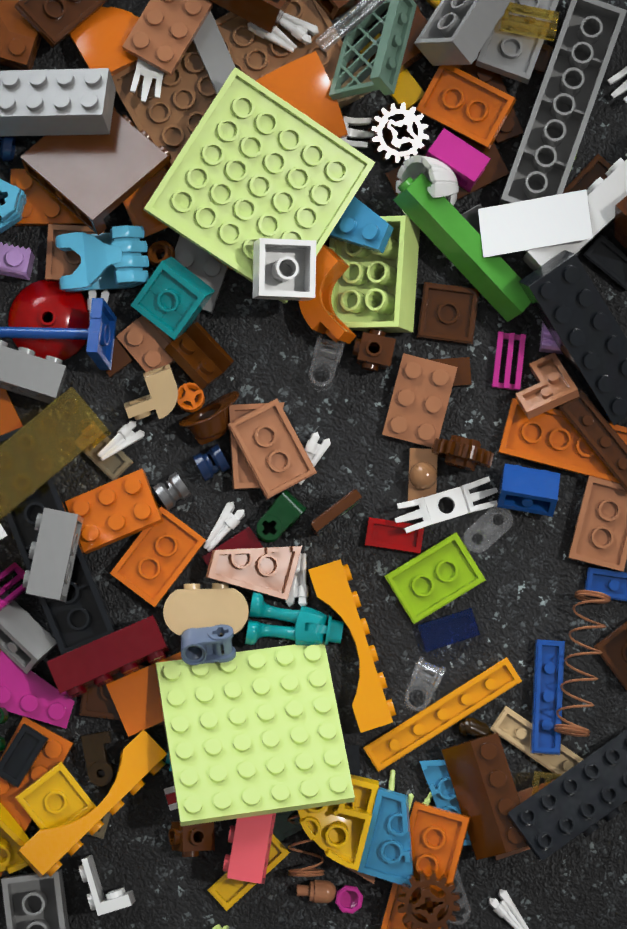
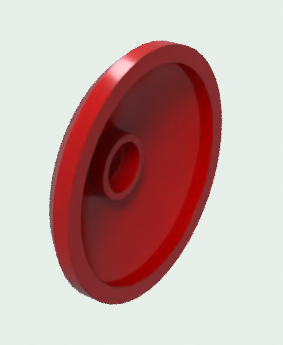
(68, 311)

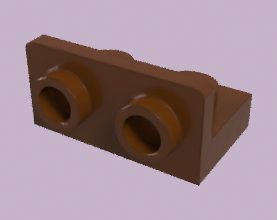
(199, 355)

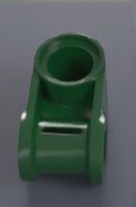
(283, 514)

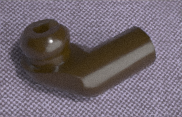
(474, 728)

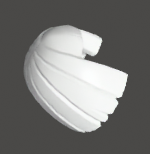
(439, 174)

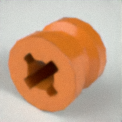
(188, 393)

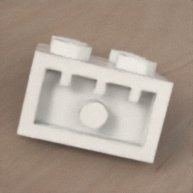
(114, 899)

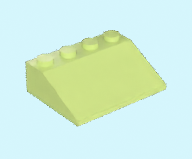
(377, 286)

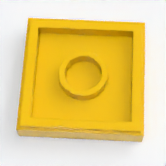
(55, 799)

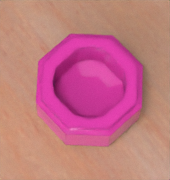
(349, 899)

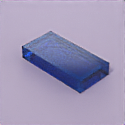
(448, 630)

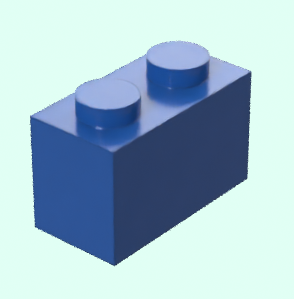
(528, 490)

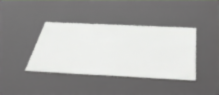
(535, 223)

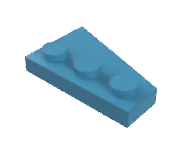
(362, 227)
(441, 787)
(388, 840)

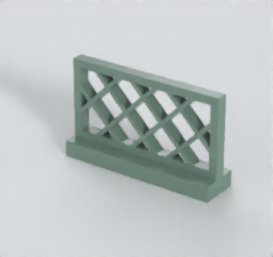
(389, 49)

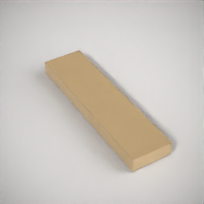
(518, 733)

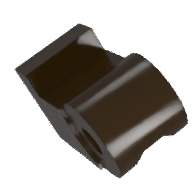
(98, 766)

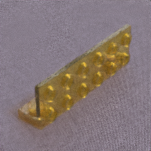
(46, 447)

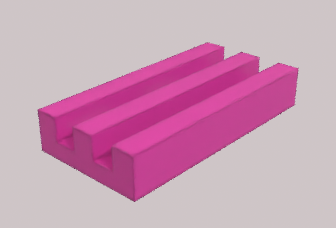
(511, 337)
(17, 592)

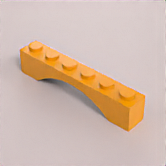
(333, 589)
(50, 845)

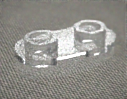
(487, 529)

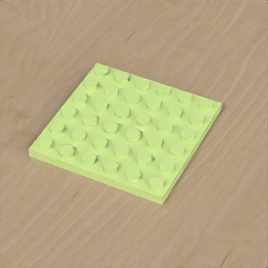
(256, 174)
(254, 734)

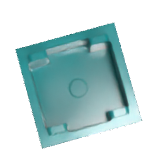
(172, 298)

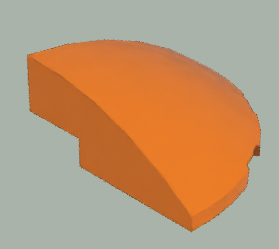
(102, 38)
(307, 88)

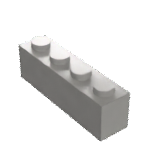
(23, 637)

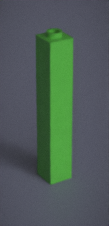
(462, 246)

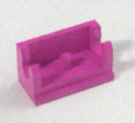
(461, 157)

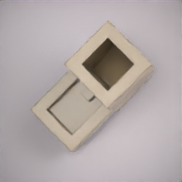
(162, 395)

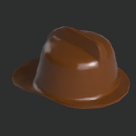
(211, 420)

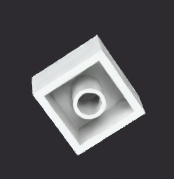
(284, 269)

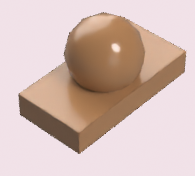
(422, 473)

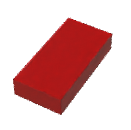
(392, 536)

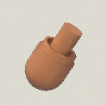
(318, 891)

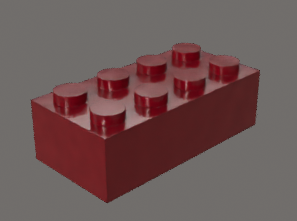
(108, 656)

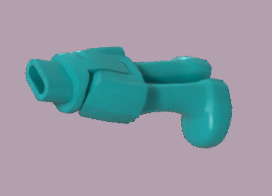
(310, 625)

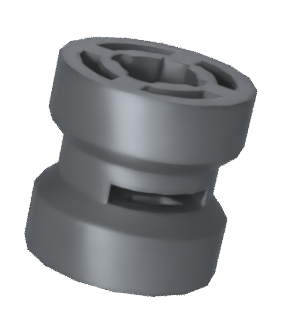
(172, 491)

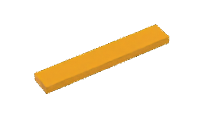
(442, 714)

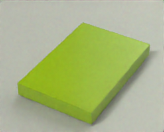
(434, 578)

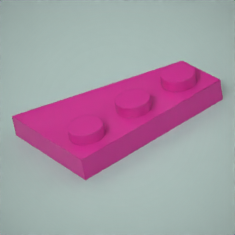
(32, 695)

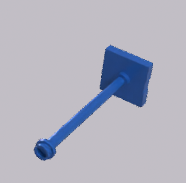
(99, 335)

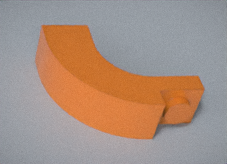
(319, 311)

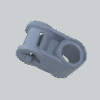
(207, 644)

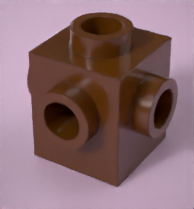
(377, 340)
(191, 838)

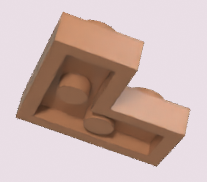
(552, 389)

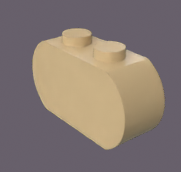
(205, 608)

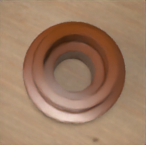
(156, 249)

